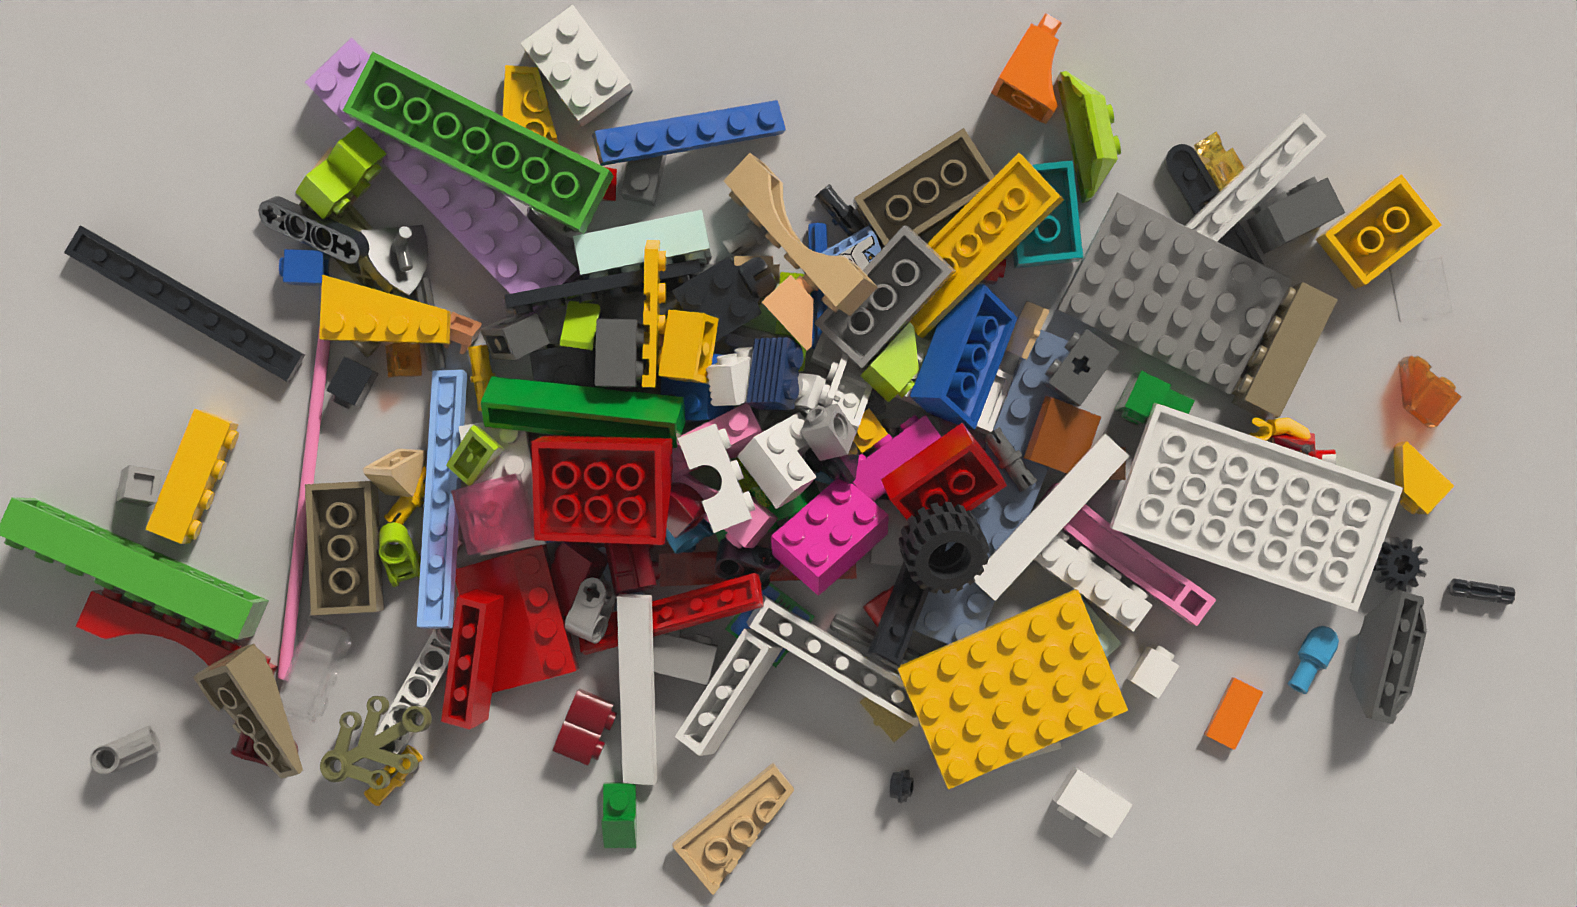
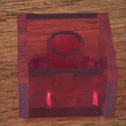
(494, 514)

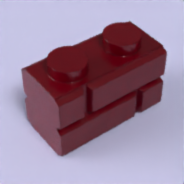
(631, 567)

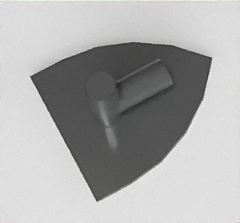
(399, 255)

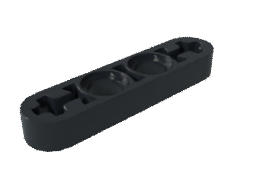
(313, 235)

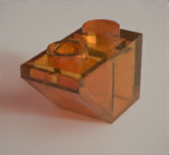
(1424, 393)

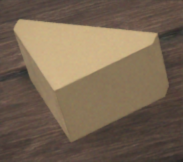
(397, 472)

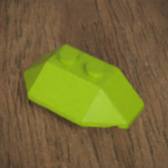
(1089, 133)

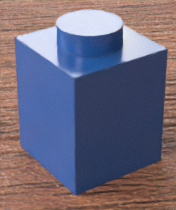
(304, 267)

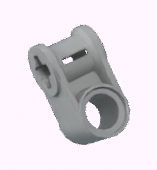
(591, 612)

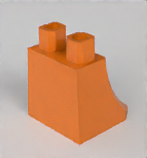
(1028, 73)

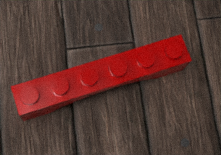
(112, 617)

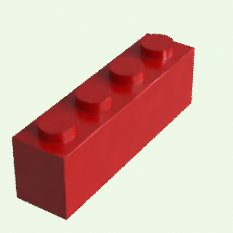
(472, 658)

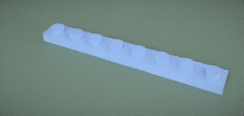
(440, 514)

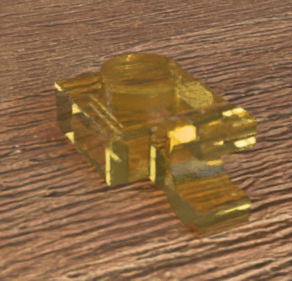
(1223, 164)

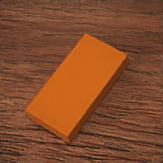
(1233, 713)

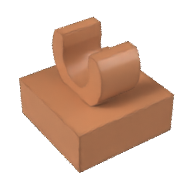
(463, 331)

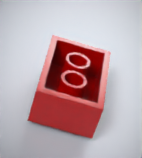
(946, 471)

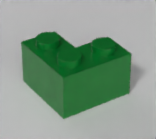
(1144, 391)

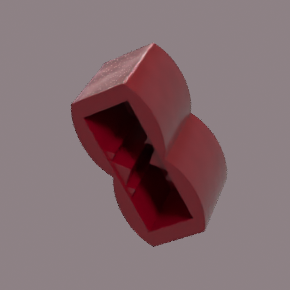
(584, 727)

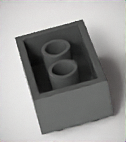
(1294, 213)
(619, 354)

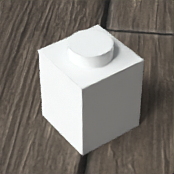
(1153, 670)

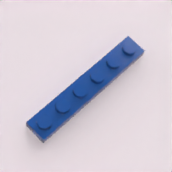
(688, 132)

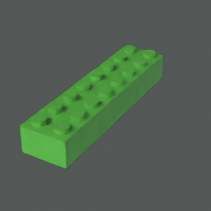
(478, 142)
(132, 567)

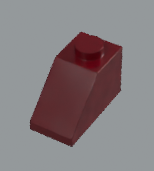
(572, 566)

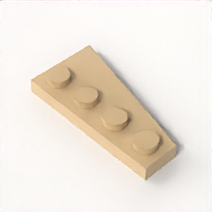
(725, 834)

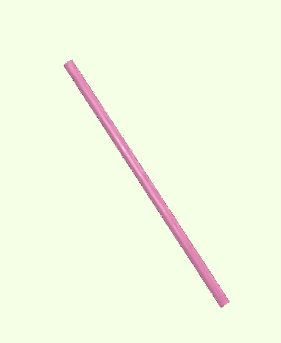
(300, 534)

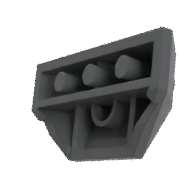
(1389, 655)

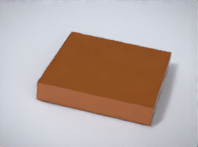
(1061, 435)

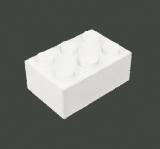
(577, 66)

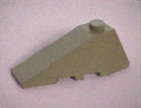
(249, 694)

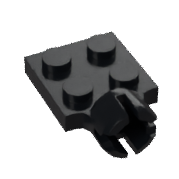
(727, 293)
(564, 366)

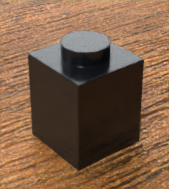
(351, 383)

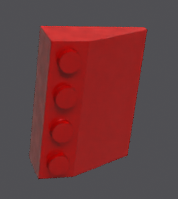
(601, 489)
(532, 628)

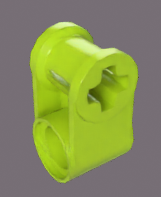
(402, 559)

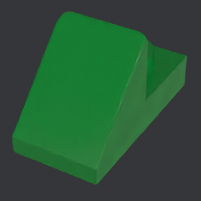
(619, 815)

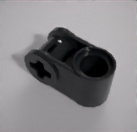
(737, 562)

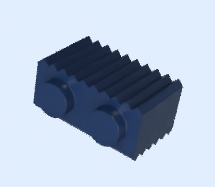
(774, 374)

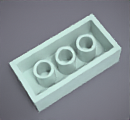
(623, 247)

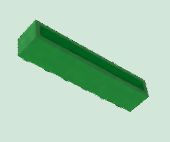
(580, 410)

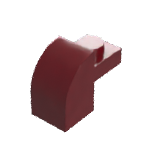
(684, 509)

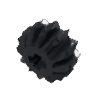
(1407, 556)

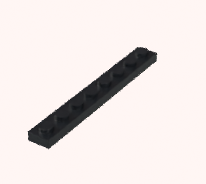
(184, 303)

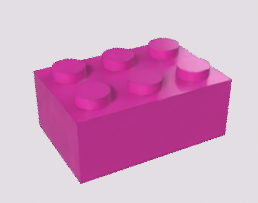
(829, 535)

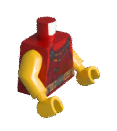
(1291, 435)

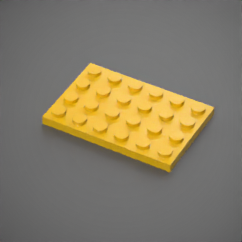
(1012, 689)

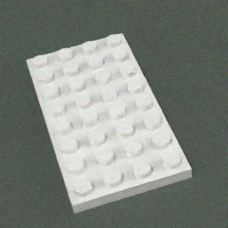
(1255, 507)

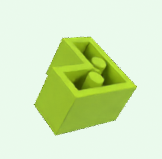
(343, 174)

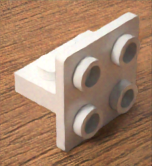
(847, 390)

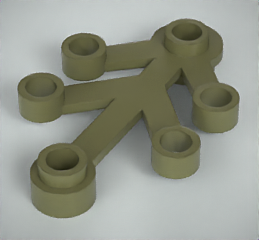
(370, 745)

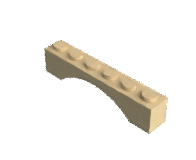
(836, 276)

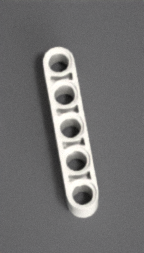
(424, 671)

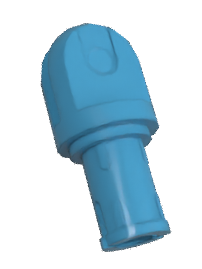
(1314, 656)

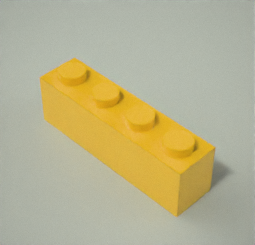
(192, 477)

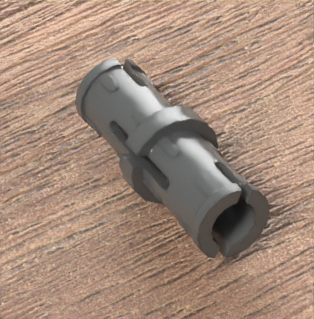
(1009, 459)

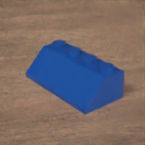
(964, 358)

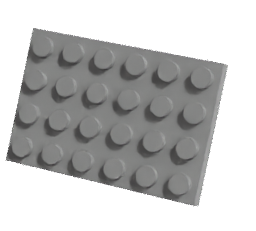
(1174, 293)

